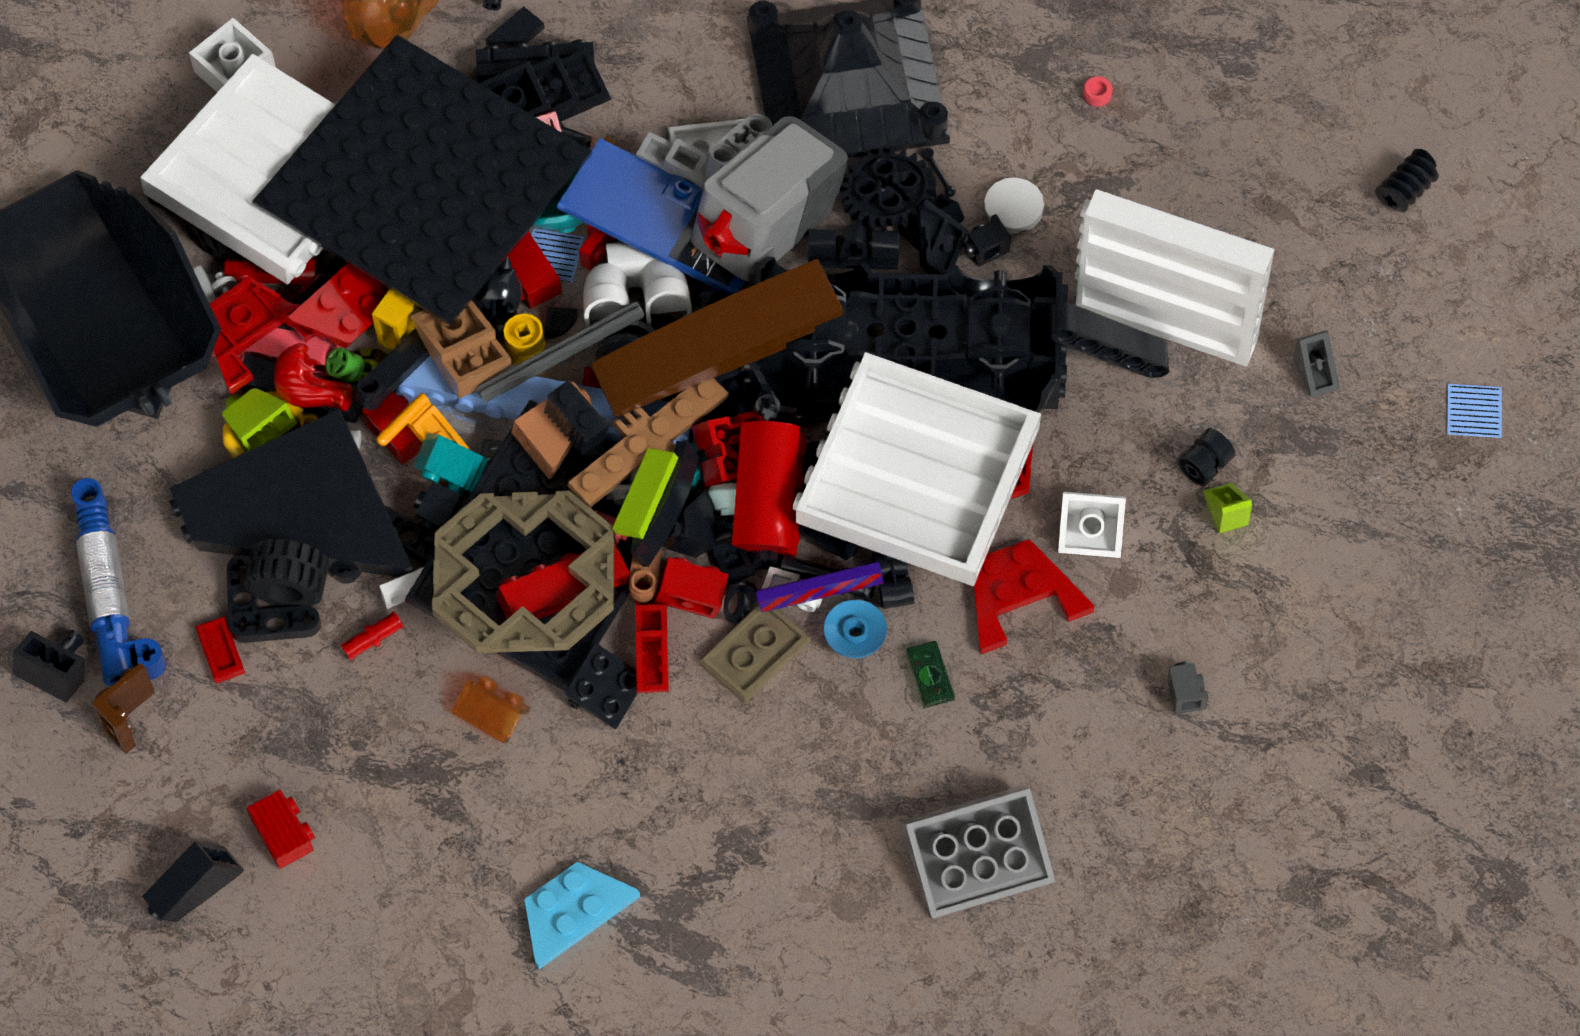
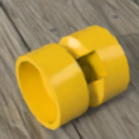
(523, 337)

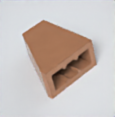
(542, 437)

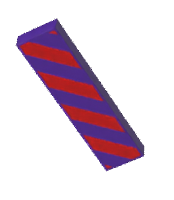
(820, 587)

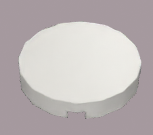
(1015, 203)

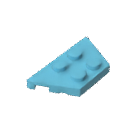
(573, 908)

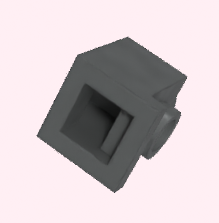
(1186, 688)

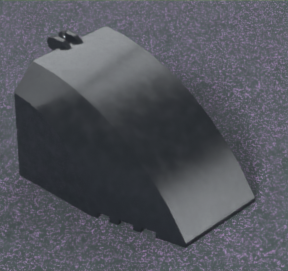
(73, 282)

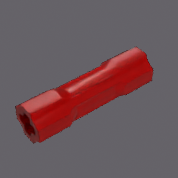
(244, 268)

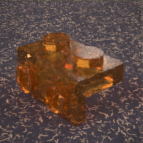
(490, 708)

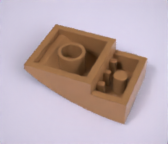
(464, 350)

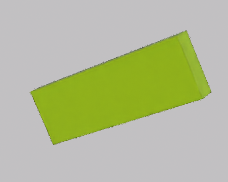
(645, 493)

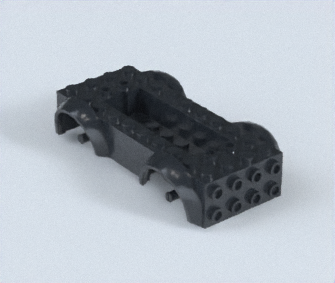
(991, 345)

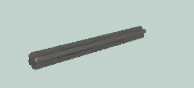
(560, 351)

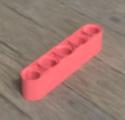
(279, 339)

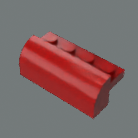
(767, 485)

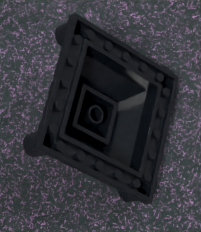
(851, 73)

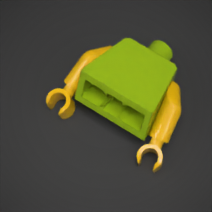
(257, 420)

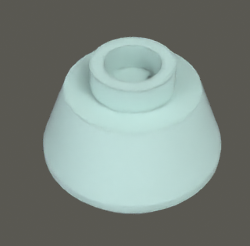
(723, 497)

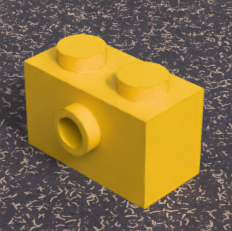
(393, 319)

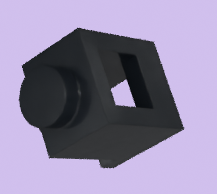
(987, 241)

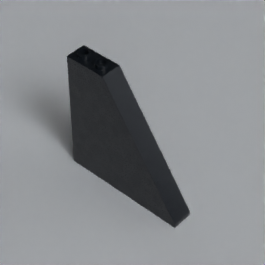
(298, 489)

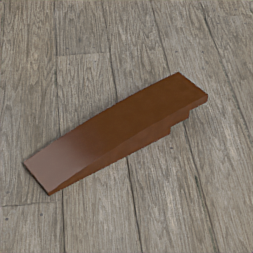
(718, 338)

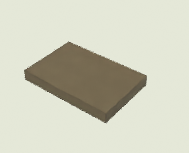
(754, 652)

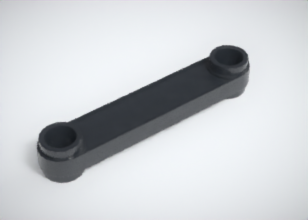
(391, 371)

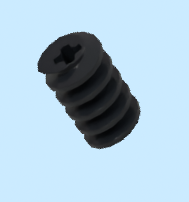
(1408, 181)

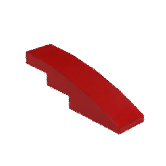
(651, 645)

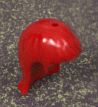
(303, 389)

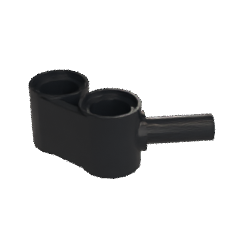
(897, 588)

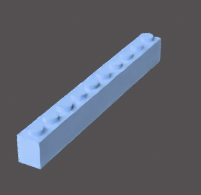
(429, 381)

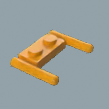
(421, 419)

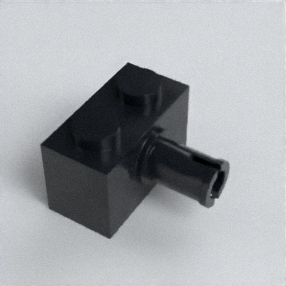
(51, 665)

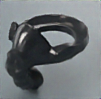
(746, 596)

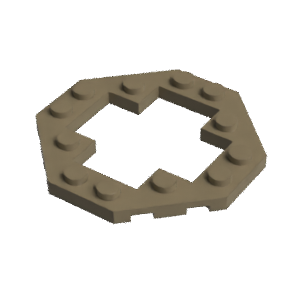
(523, 630)

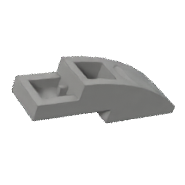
(675, 158)

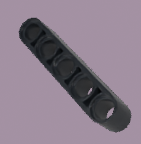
(1108, 340)

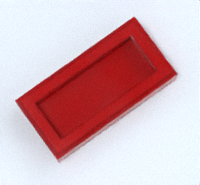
(220, 649)

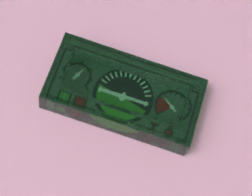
(930, 674)

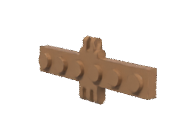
(644, 433)

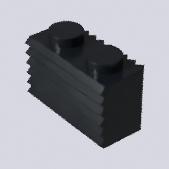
(576, 417)

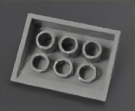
(978, 851)

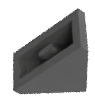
(1316, 363)

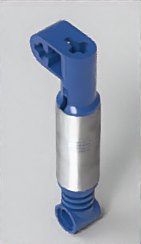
(105, 589)

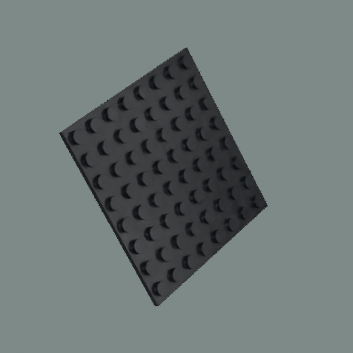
(422, 179)

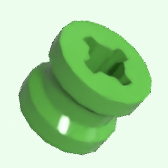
(345, 365)

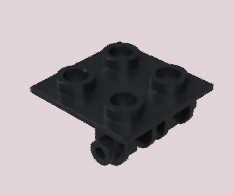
(603, 686)

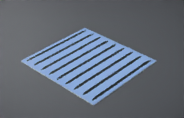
(560, 250)
(1474, 410)

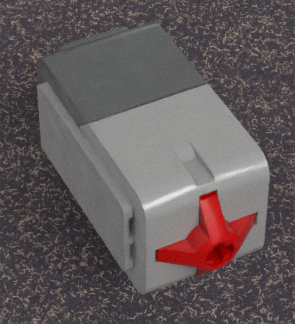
(765, 191)

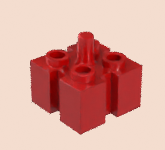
(721, 446)

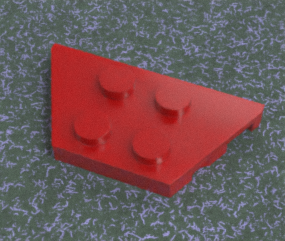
(340, 307)

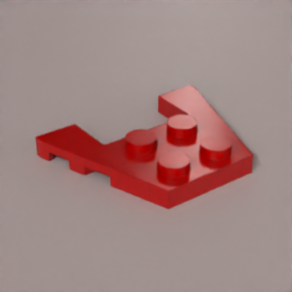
(245, 317)
(1018, 578)

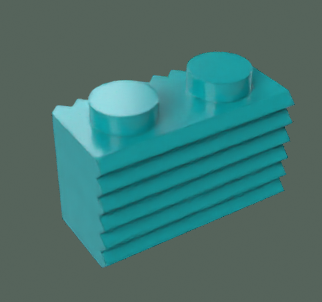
(450, 463)

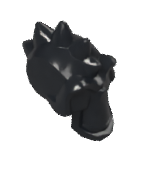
(500, 297)

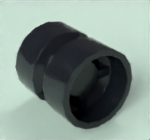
(1208, 454)

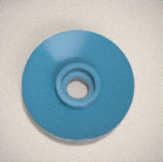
(857, 616)

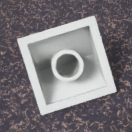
(1091, 524)

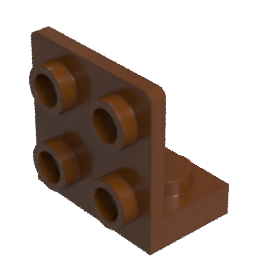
(117, 702)

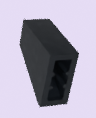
(191, 881)

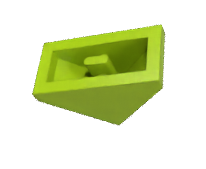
(1228, 507)

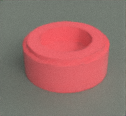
(1097, 91)

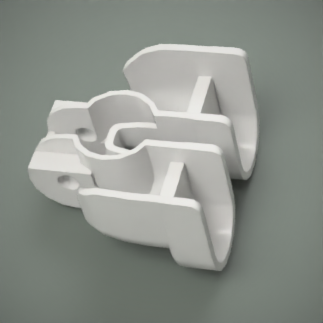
(627, 267)

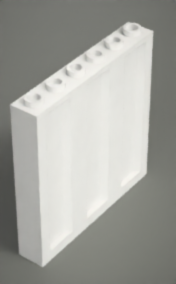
(232, 155)
(1171, 277)
(917, 468)

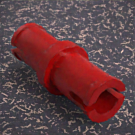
(372, 635)

